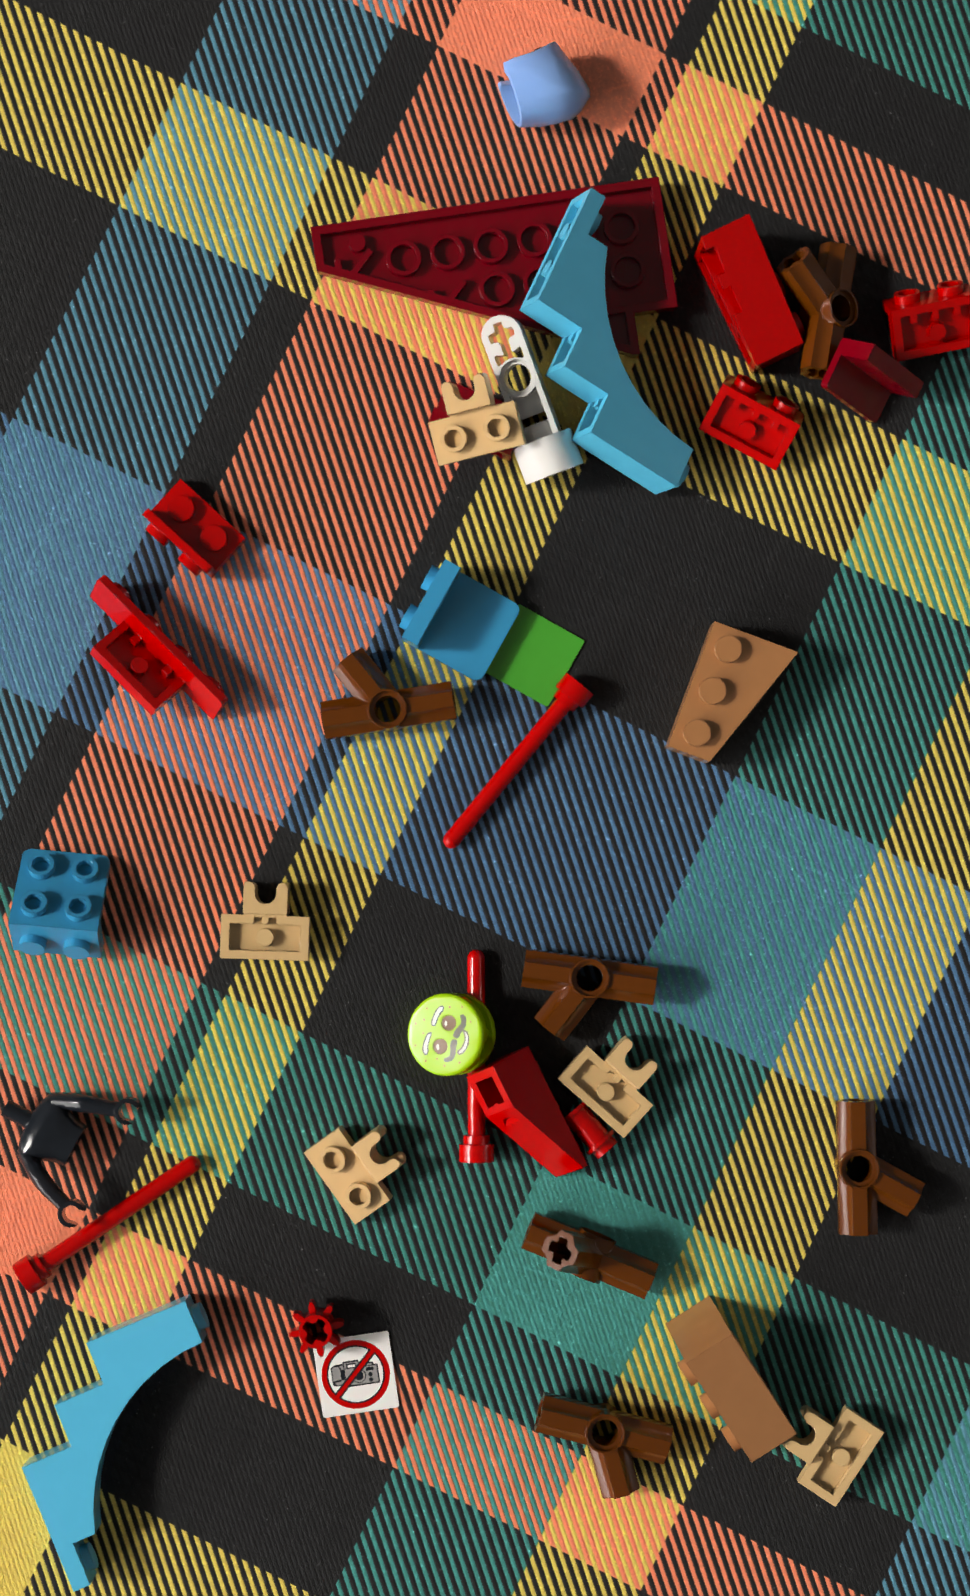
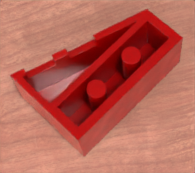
(749, 293)

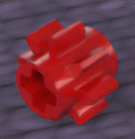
(321, 1339)

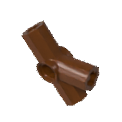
(824, 300)
(369, 689)
(570, 999)
(881, 1180)
(589, 1255)
(610, 1453)

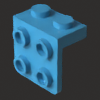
(459, 621)
(59, 903)

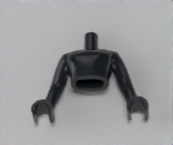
(53, 1135)

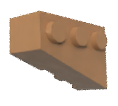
(723, 689)

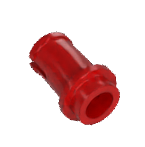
(590, 1131)

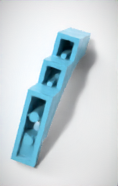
(572, 304)
(69, 1475)

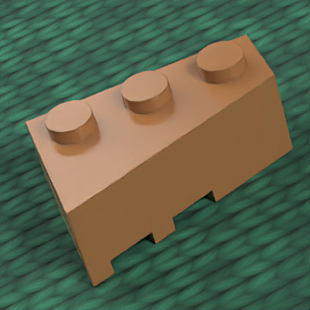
(729, 1381)

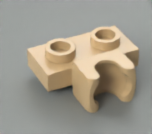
(475, 424)
(265, 929)
(610, 1085)
(355, 1170)
(833, 1451)

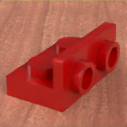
(929, 320)
(752, 420)
(194, 528)

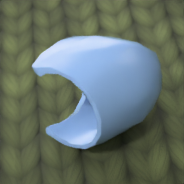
(543, 88)

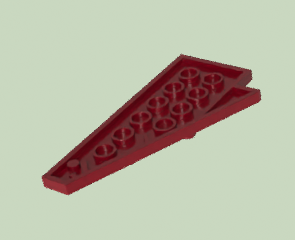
(489, 252)

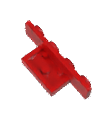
(146, 659)

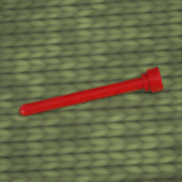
(568, 697)
(476, 1145)
(36, 1269)

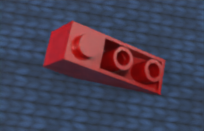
(524, 1108)

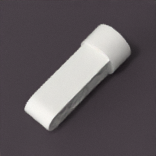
(548, 446)

